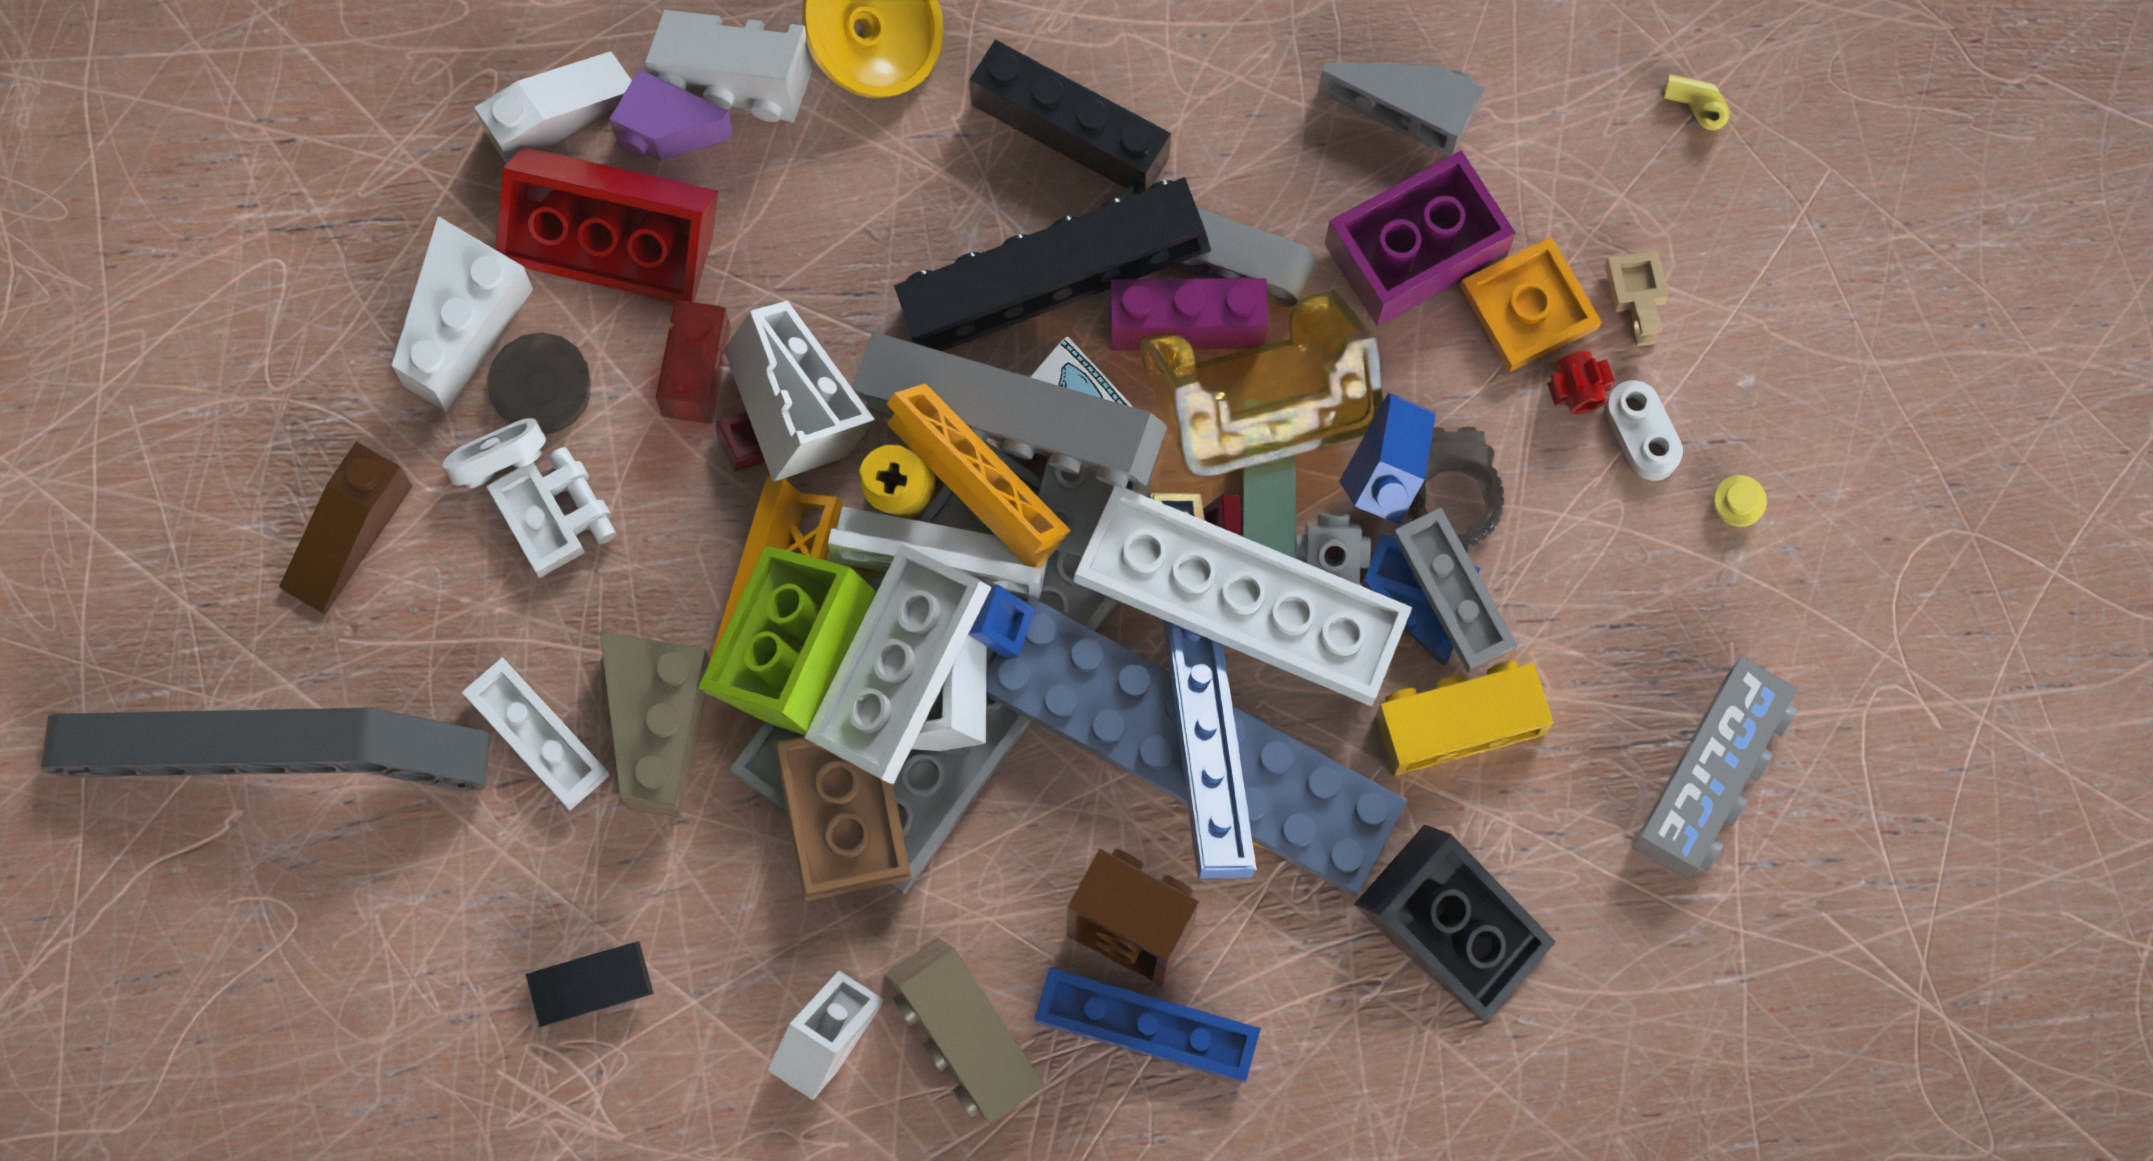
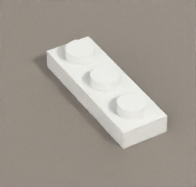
(536, 733)

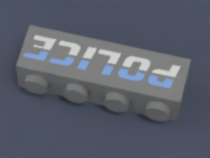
(1716, 768)

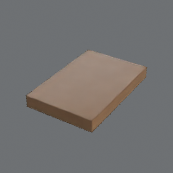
(839, 822)

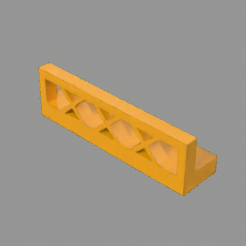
(976, 475)
(777, 525)

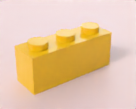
(1463, 717)

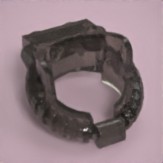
(1469, 454)

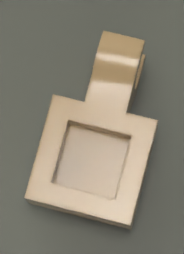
(1639, 286)

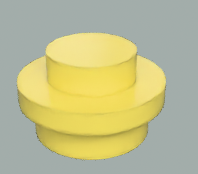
(1740, 501)

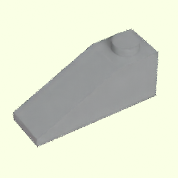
(1412, 99)

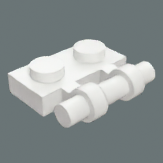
(537, 519)

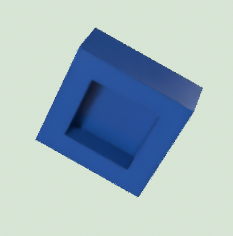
(1002, 622)

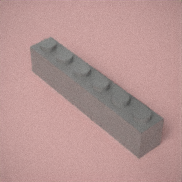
(1018, 410)

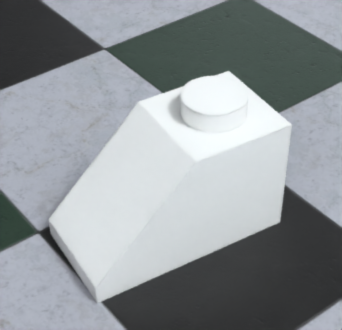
(824, 1034)

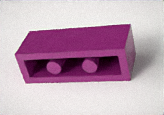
(1204, 311)

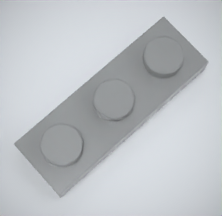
(1454, 590)

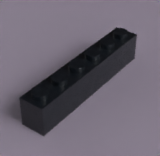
(1053, 266)

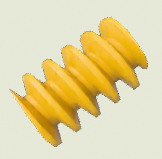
(890, 464)

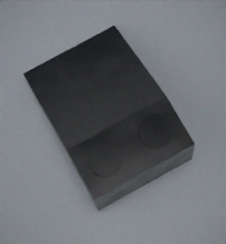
(1455, 921)

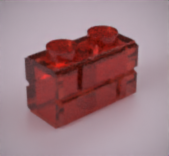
(693, 361)

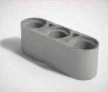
(1252, 253)

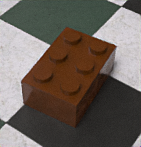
(1132, 915)

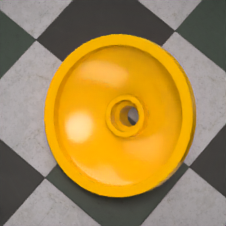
(896, 49)

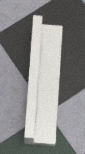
(874, 538)

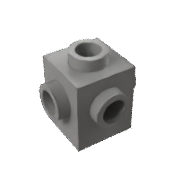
(1329, 531)

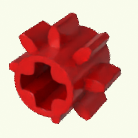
(1581, 382)

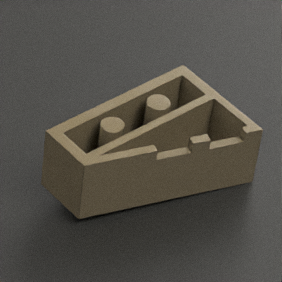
(653, 718)
(963, 1031)

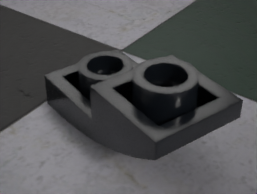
(589, 984)

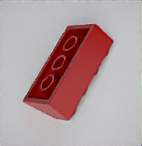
(605, 225)

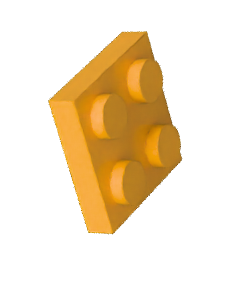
(1530, 304)

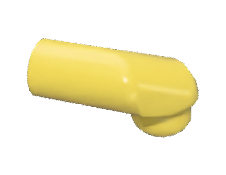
(1701, 98)

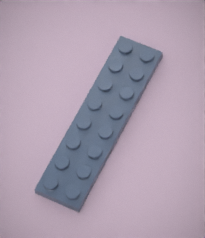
(1125, 715)

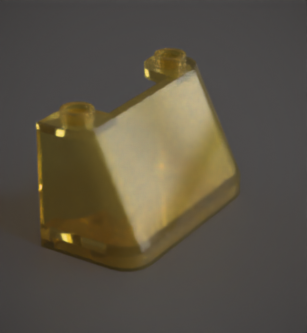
(1270, 397)

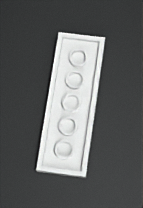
(1243, 595)

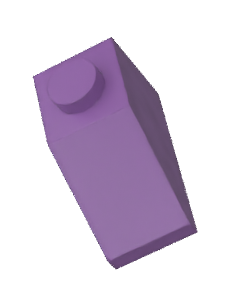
(666, 119)

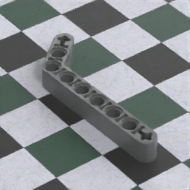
(267, 744)

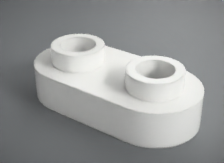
(1641, 428)
(480, 459)

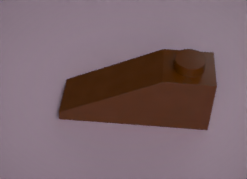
(344, 526)

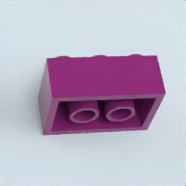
(1419, 238)

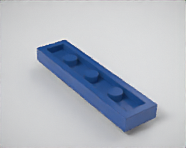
(1147, 1025)

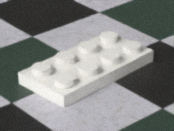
(897, 663)

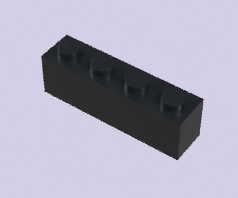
(1069, 118)

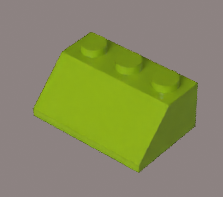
(787, 637)

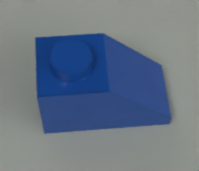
(1391, 459)

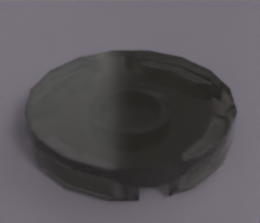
(540, 380)

